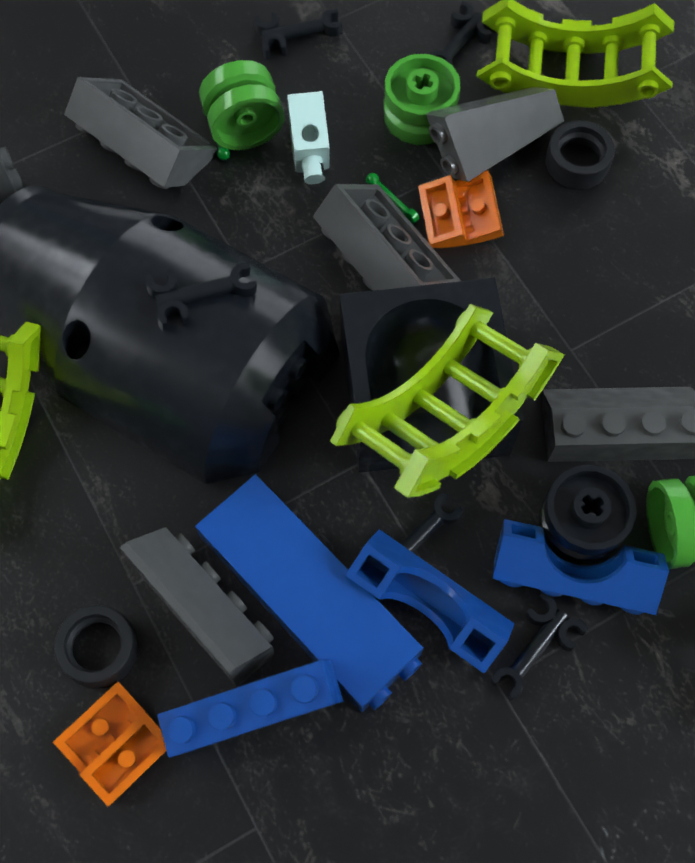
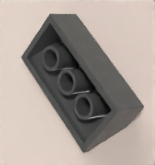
(138, 131)
(379, 239)
(619, 424)
(200, 603)

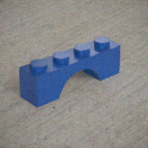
(628, 580)
(468, 623)
(250, 707)

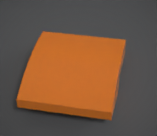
(460, 211)
(112, 743)

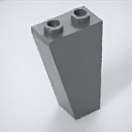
(491, 129)

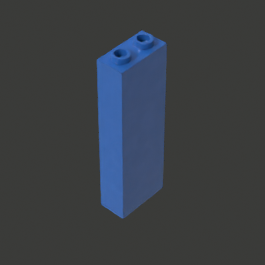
(310, 594)

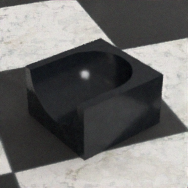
(394, 335)

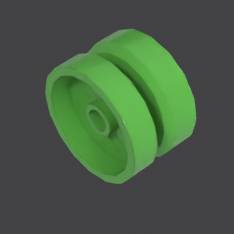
(414, 89)
(241, 105)
(672, 520)

